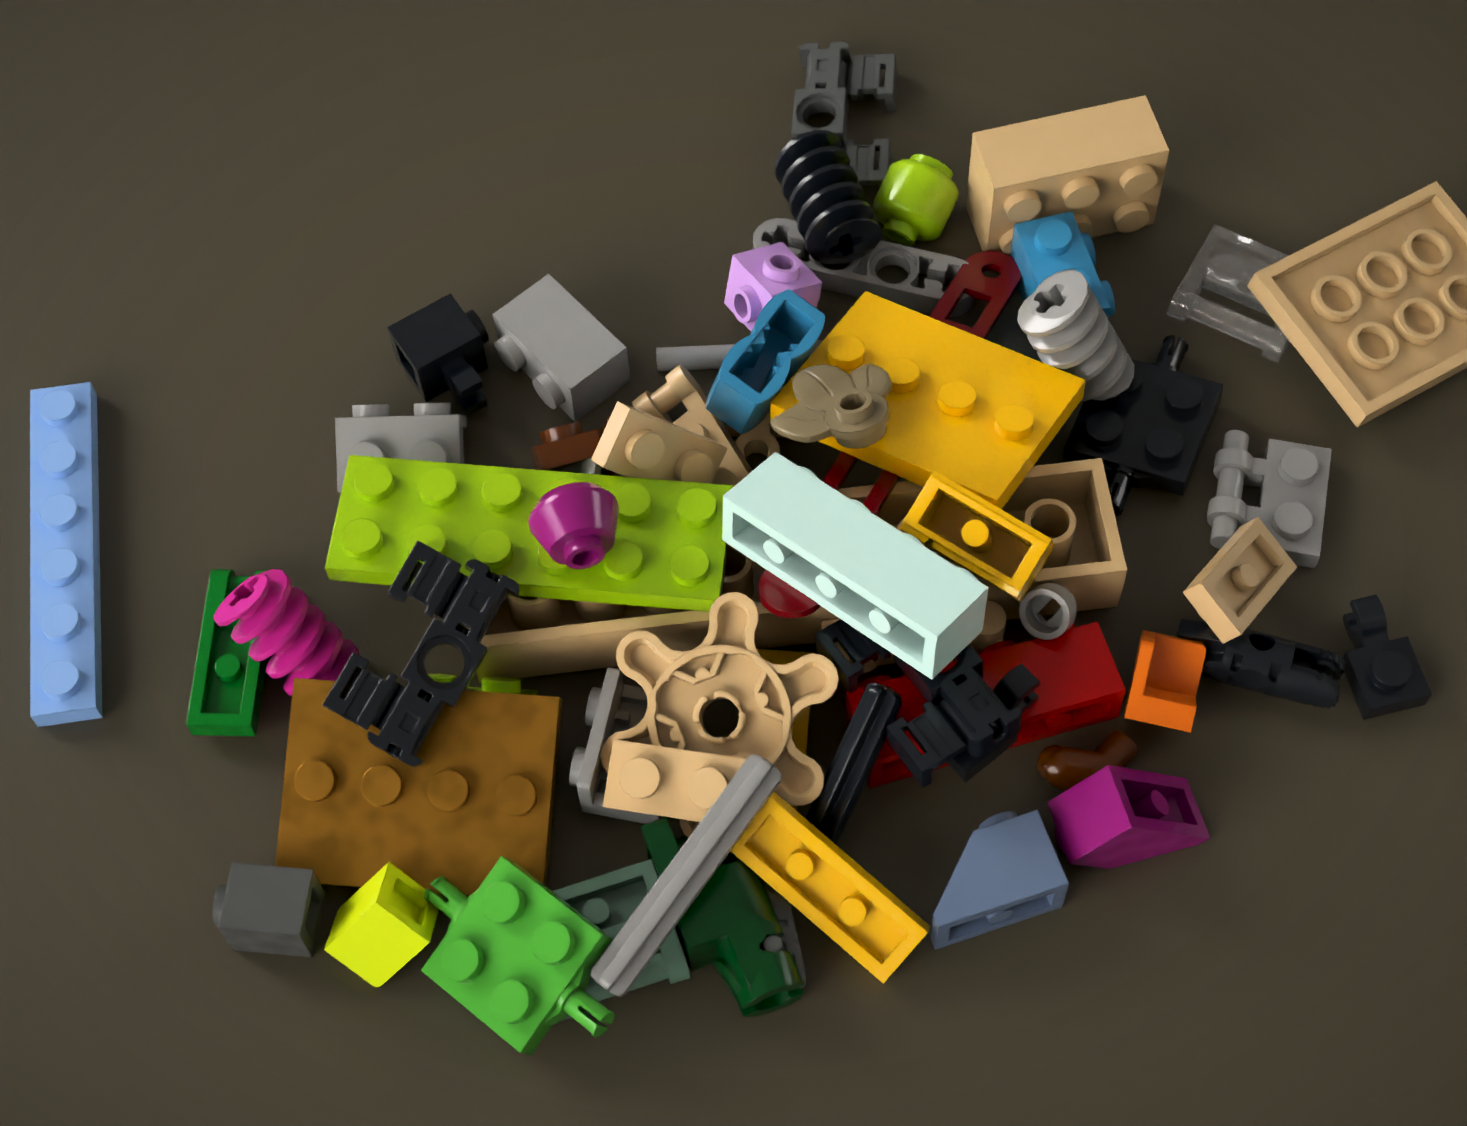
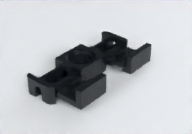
(956, 710)
(410, 711)

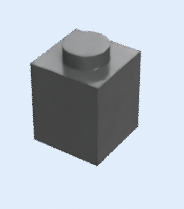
(269, 909)

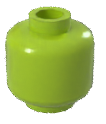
(915, 200)

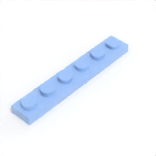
(64, 556)

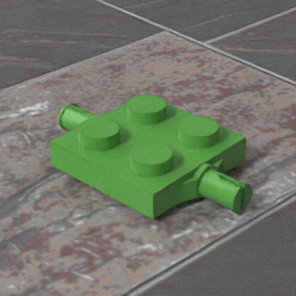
(517, 956)

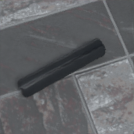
(854, 760)

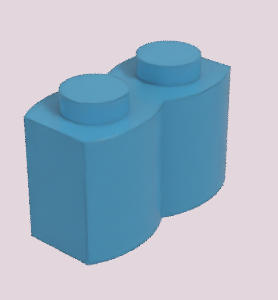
(764, 361)

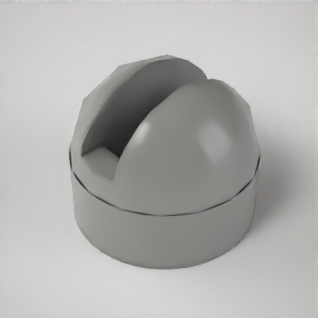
(1036, 600)

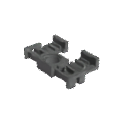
(828, 85)

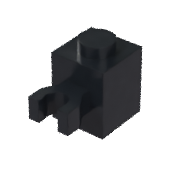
(443, 352)

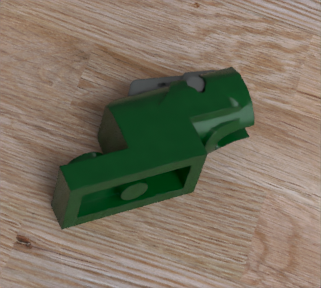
(737, 929)

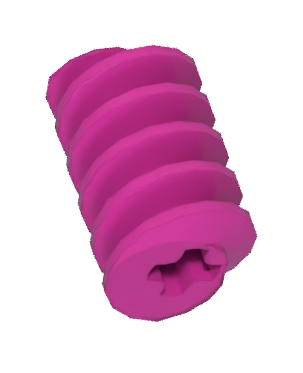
(284, 628)

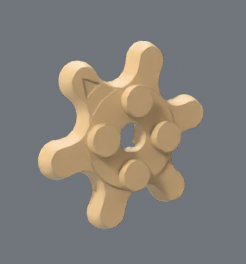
(729, 669)

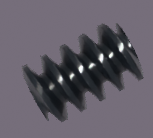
(826, 198)

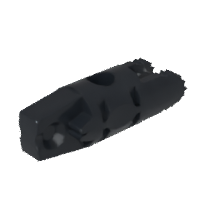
(1269, 665)

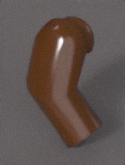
(1072, 765)

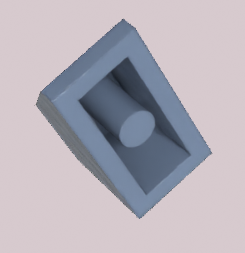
(1000, 879)

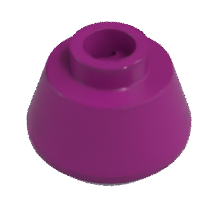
(576, 523)

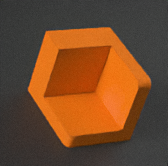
(1165, 681)

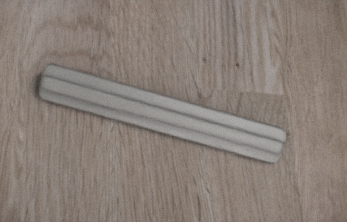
(686, 875)

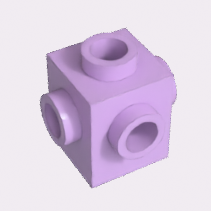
(764, 273)

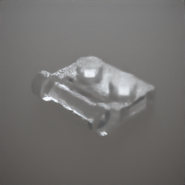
(1226, 267)

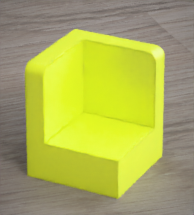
(382, 926)

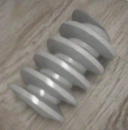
(1075, 335)

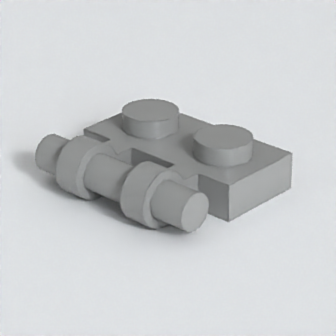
(1290, 497)

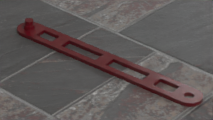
(781, 597)

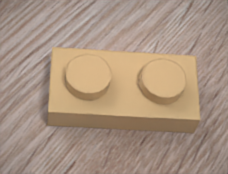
(656, 449)
(1240, 580)
(666, 780)

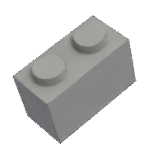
(560, 348)

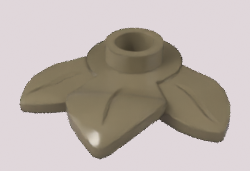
(837, 405)

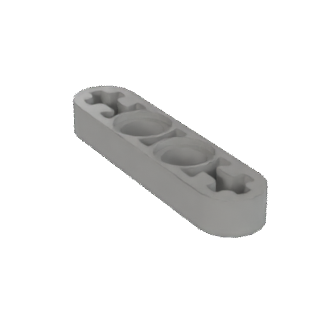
(862, 275)

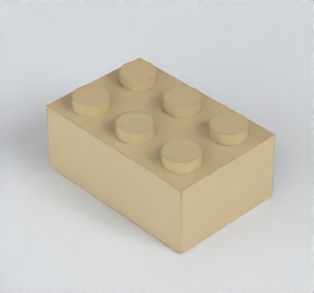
(1089, 161)

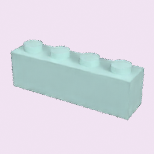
(854, 564)

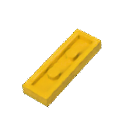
(830, 888)

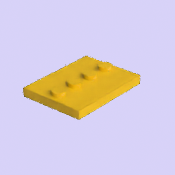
(952, 400)

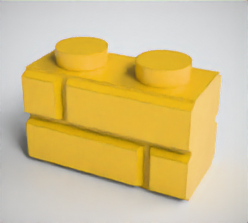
(977, 536)

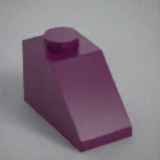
(1126, 817)

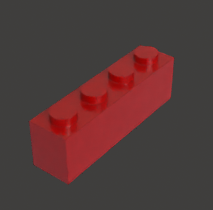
(1075, 690)

